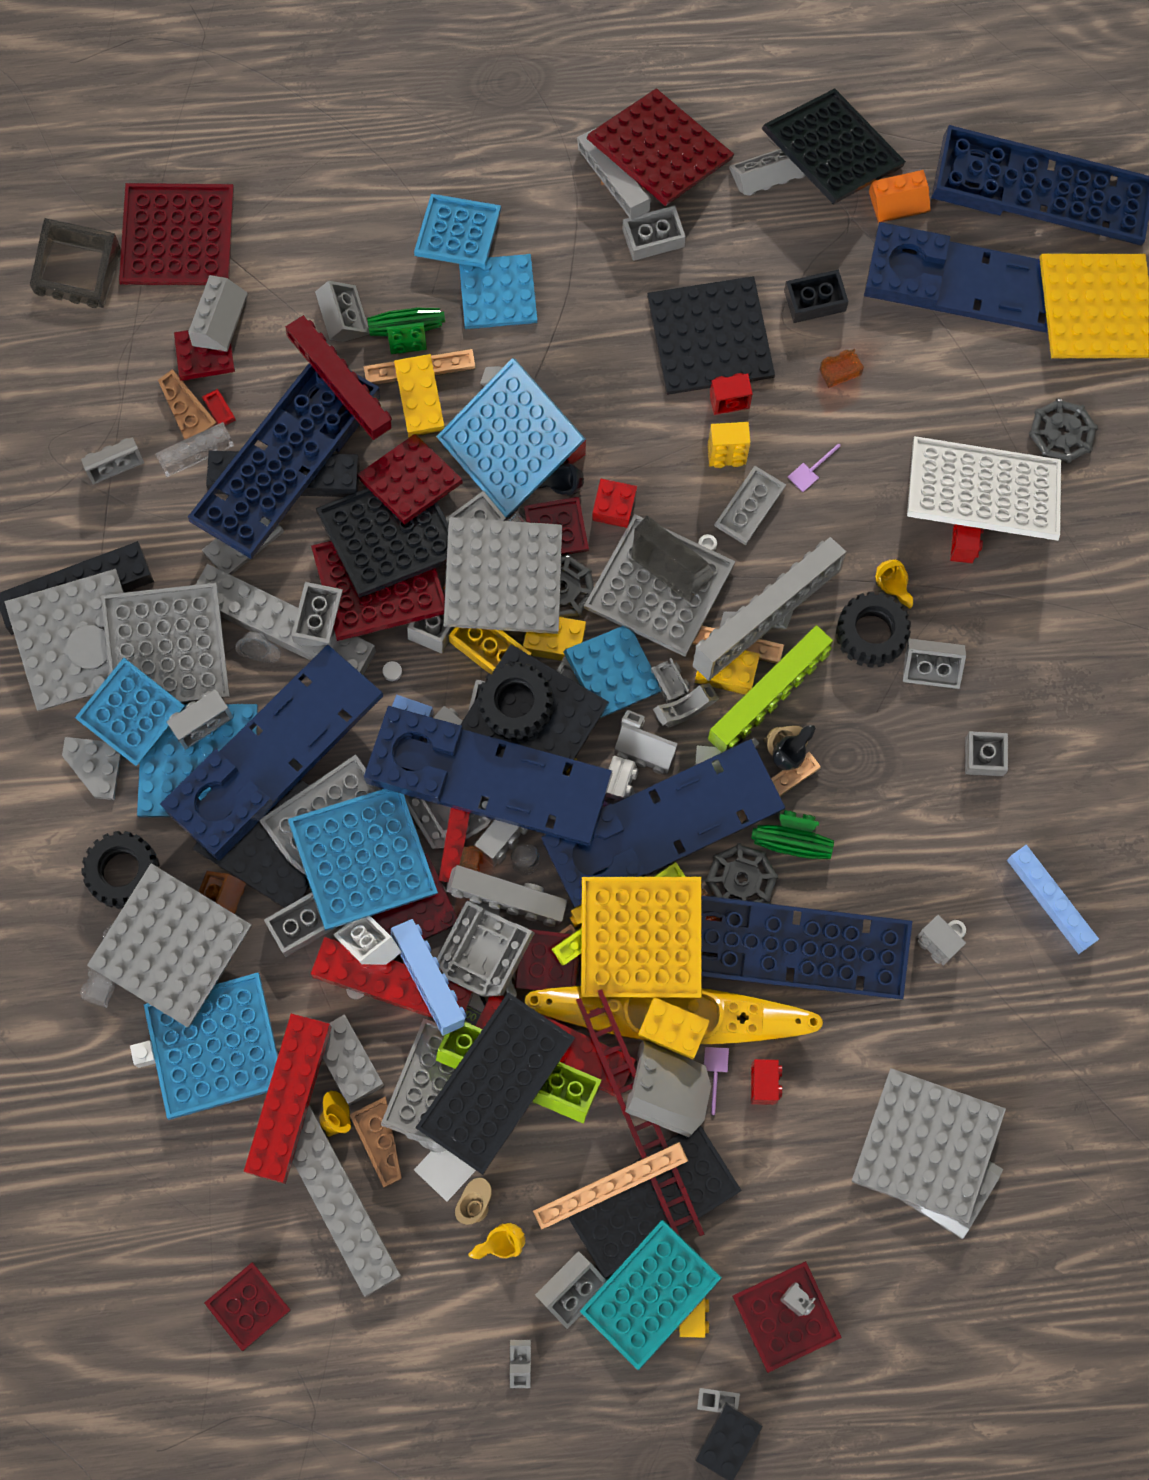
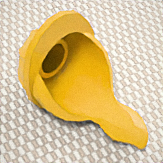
(893, 580)
(502, 1242)

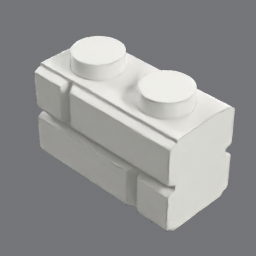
(623, 773)

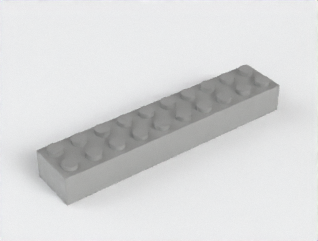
(768, 608)
(275, 619)
(342, 1209)

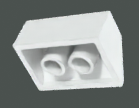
(368, 942)

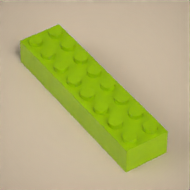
(770, 690)
(565, 1091)

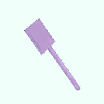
(805, 477)
(717, 1061)

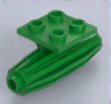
(406, 327)
(794, 837)

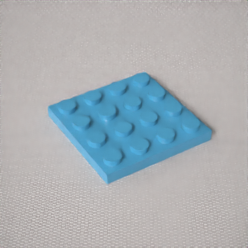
(457, 230)
(499, 292)
(614, 669)
(129, 711)

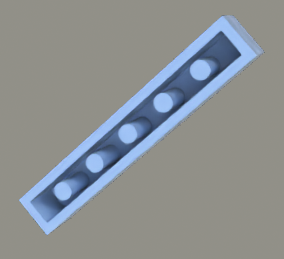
(1052, 899)
(428, 978)

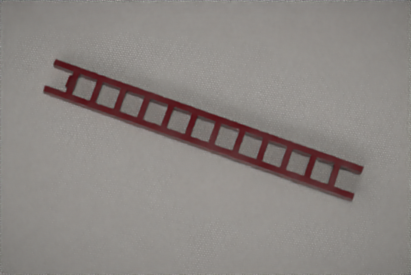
(661, 1140)

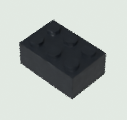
(816, 296)
(728, 1442)

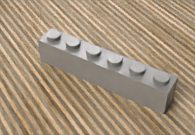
(619, 183)
(506, 895)

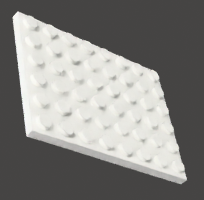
(985, 488)

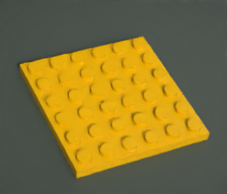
(1096, 305)
(642, 936)

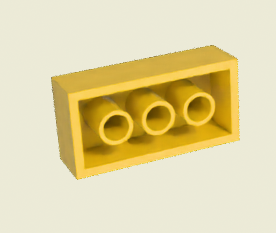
(419, 395)
(483, 645)

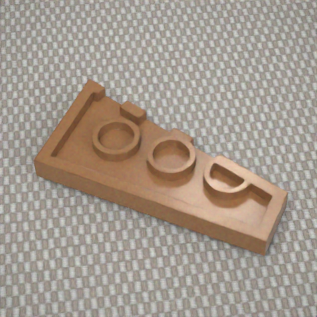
(186, 408)
(378, 1141)

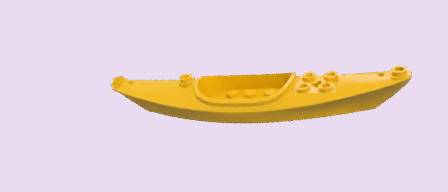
(764, 1018)

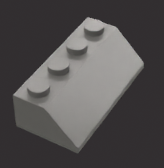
(764, 172)
(217, 314)

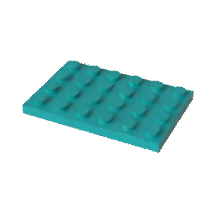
(650, 1295)

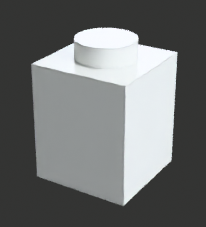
(142, 1054)

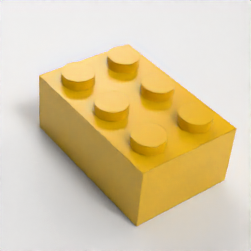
(728, 444)
(553, 645)
(736, 676)
(673, 1028)

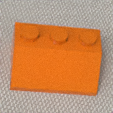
(900, 196)

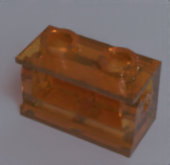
(841, 368)
(471, 858)

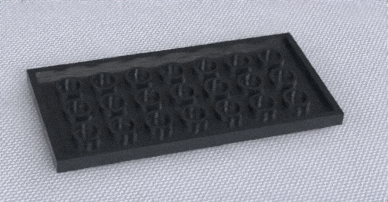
(495, 1083)
(623, 1221)

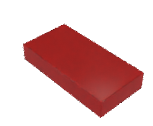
(218, 407)

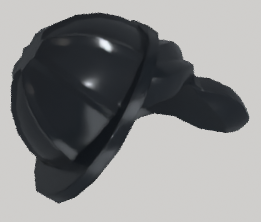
(565, 480)
(791, 750)

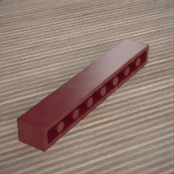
(338, 377)

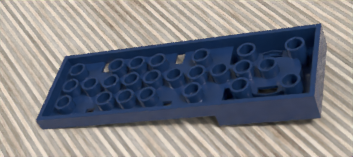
(1018, 181)
(952, 275)
(267, 482)
(462, 767)
(255, 770)
(694, 807)
(826, 949)

